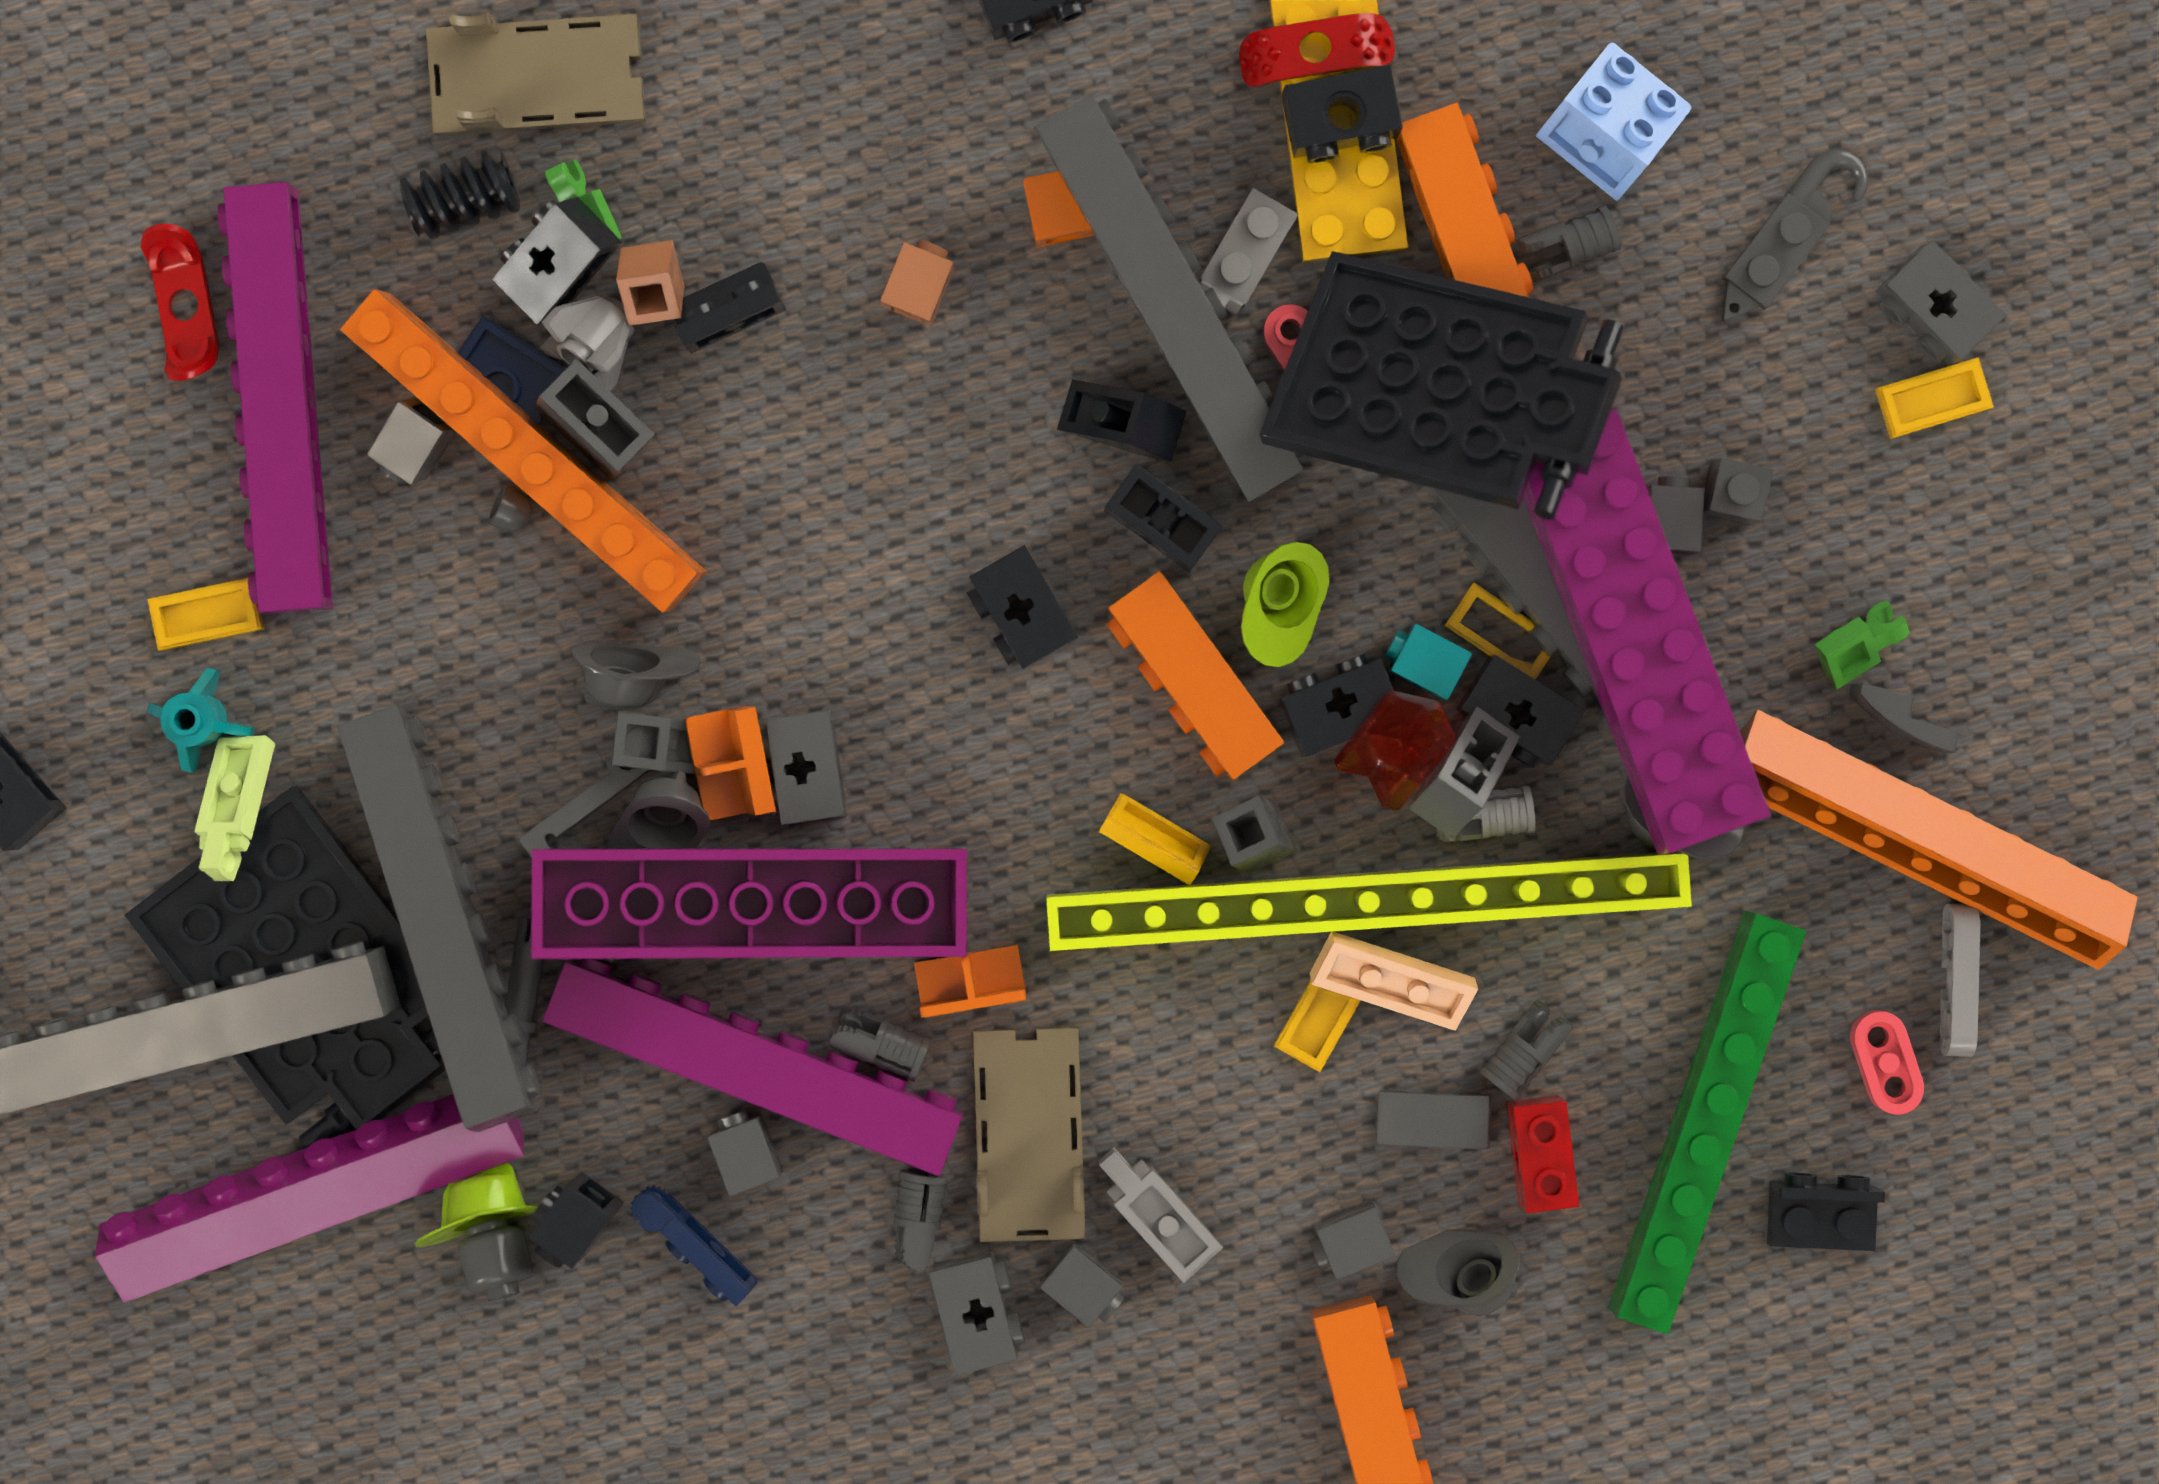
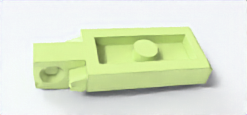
(232, 802)

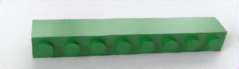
(1706, 1121)

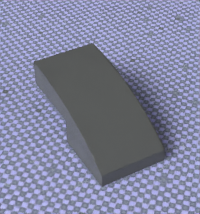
(1893, 712)
(651, 743)
(1434, 1119)

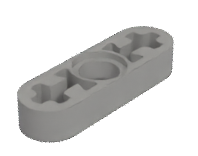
(1961, 997)

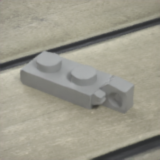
(1247, 250)
(1159, 1215)

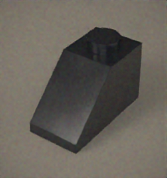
(1122, 419)

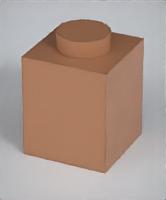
(650, 282)
(918, 282)

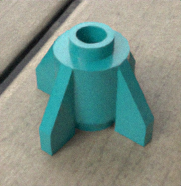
(209, 724)

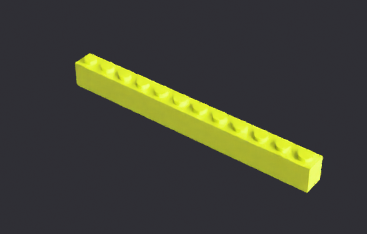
(1368, 900)

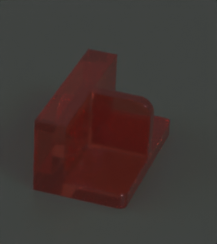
(1398, 746)

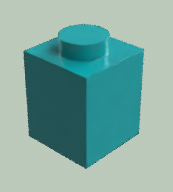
(1426, 661)

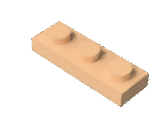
(1393, 980)

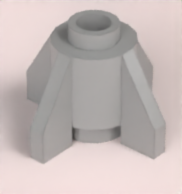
(591, 332)

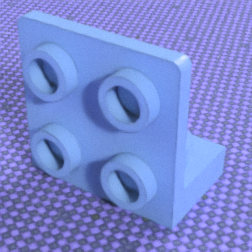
(1614, 121)

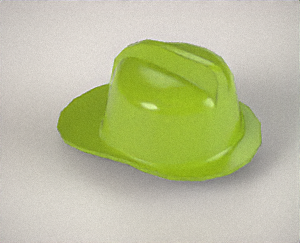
(1283, 602)
(478, 1200)

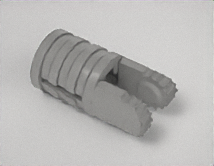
(1503, 813)

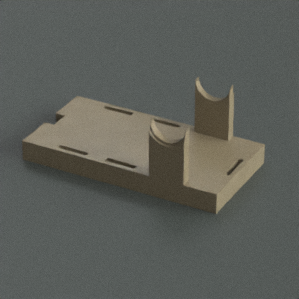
(503, 76)
(1029, 1170)

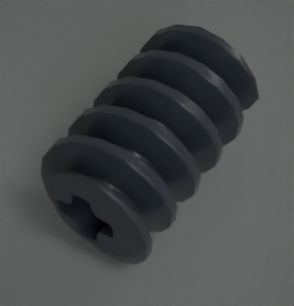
(459, 195)

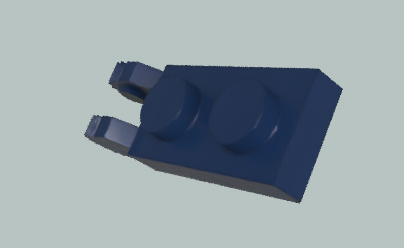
(693, 1243)

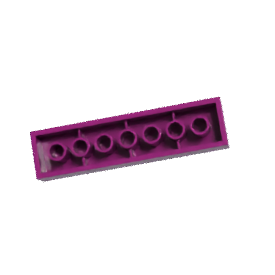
(1646, 651)
(749, 903)

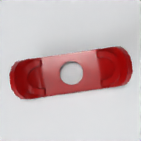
(1355, 41)
(176, 267)

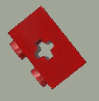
(1542, 1154)

